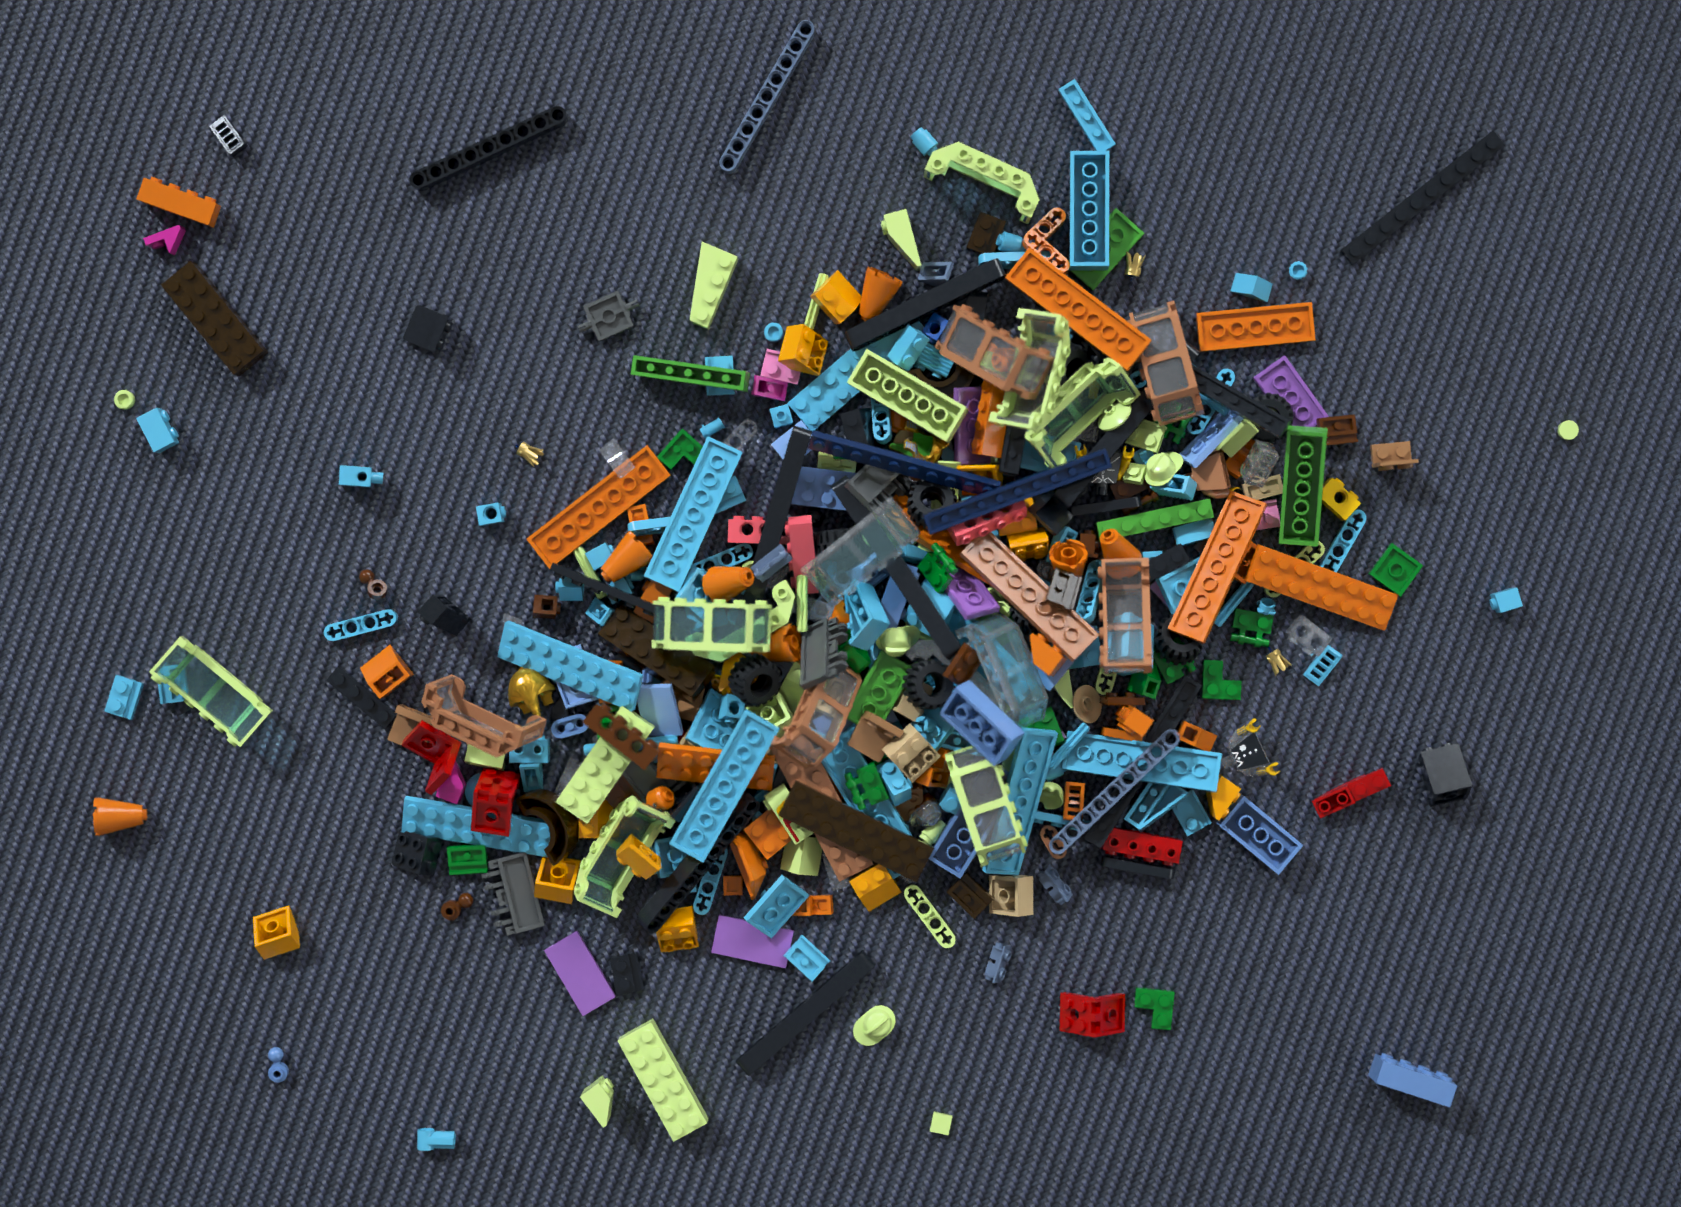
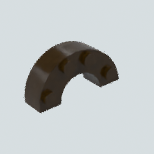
(960, 378)
(561, 822)

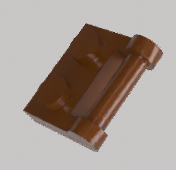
(1125, 490)

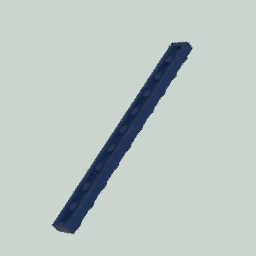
(901, 463)
(1017, 491)

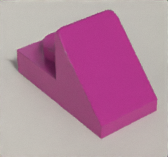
(171, 236)
(769, 388)

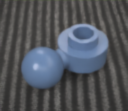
(276, 1055)

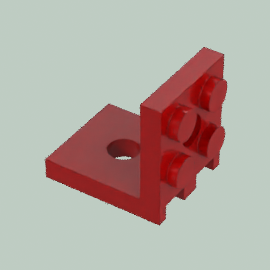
(440, 751)
(494, 795)
(1093, 1014)

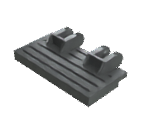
(875, 485)
(820, 652)
(645, 780)
(517, 893)

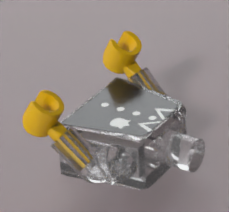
(1247, 753)

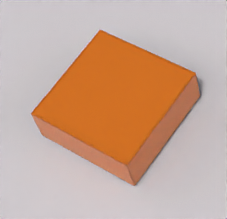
(733, 885)

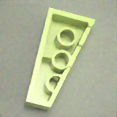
(712, 279)

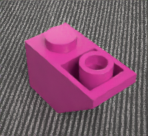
(453, 787)

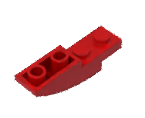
(1351, 792)

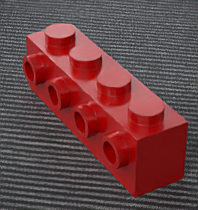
(1143, 844)

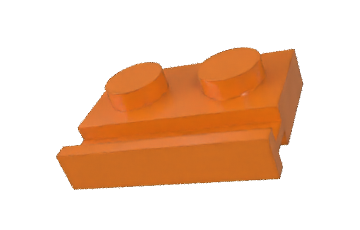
(1121, 734)

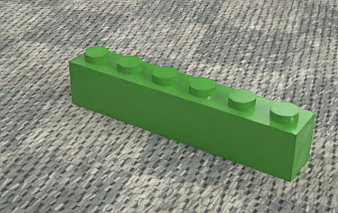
(690, 373)
(1157, 518)

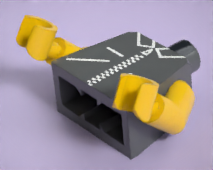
(1111, 475)

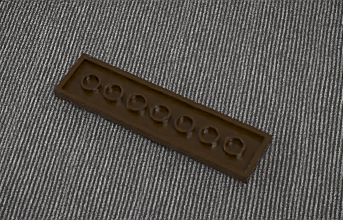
(856, 830)

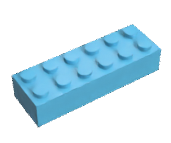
(1089, 210)

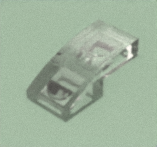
(617, 458)
(816, 609)

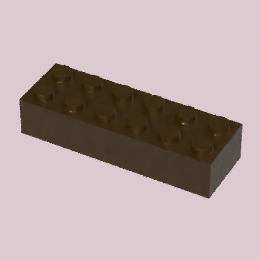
(214, 318)
(633, 639)

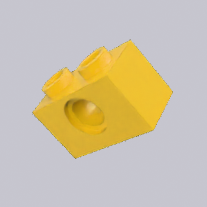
(1349, 501)

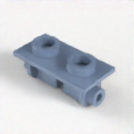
(771, 563)
(1050, 877)
(997, 970)

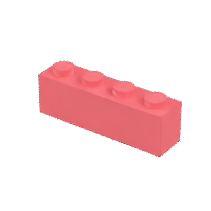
(800, 546)

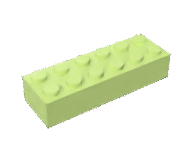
(907, 396)
(600, 771)
(663, 1080)

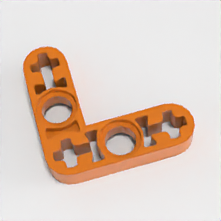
(1040, 238)

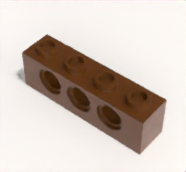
(594, 722)

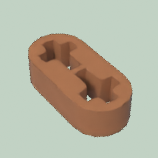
(1046, 840)

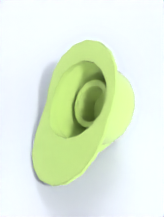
(1162, 468)
(898, 640)
(874, 1025)

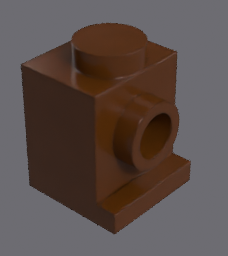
(1090, 541)
(542, 601)

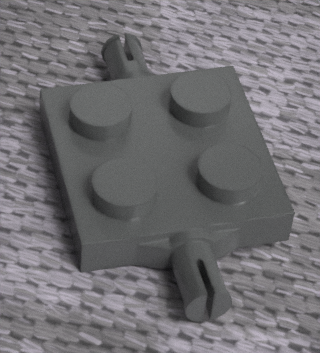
(608, 316)

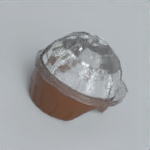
(926, 813)

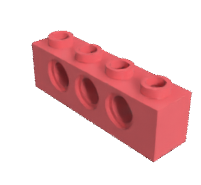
(998, 520)
(736, 535)

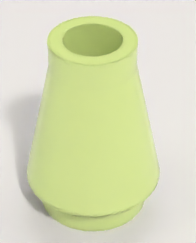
(931, 834)

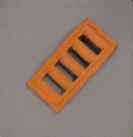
(1073, 786)

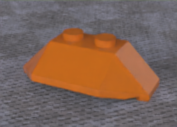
(749, 862)

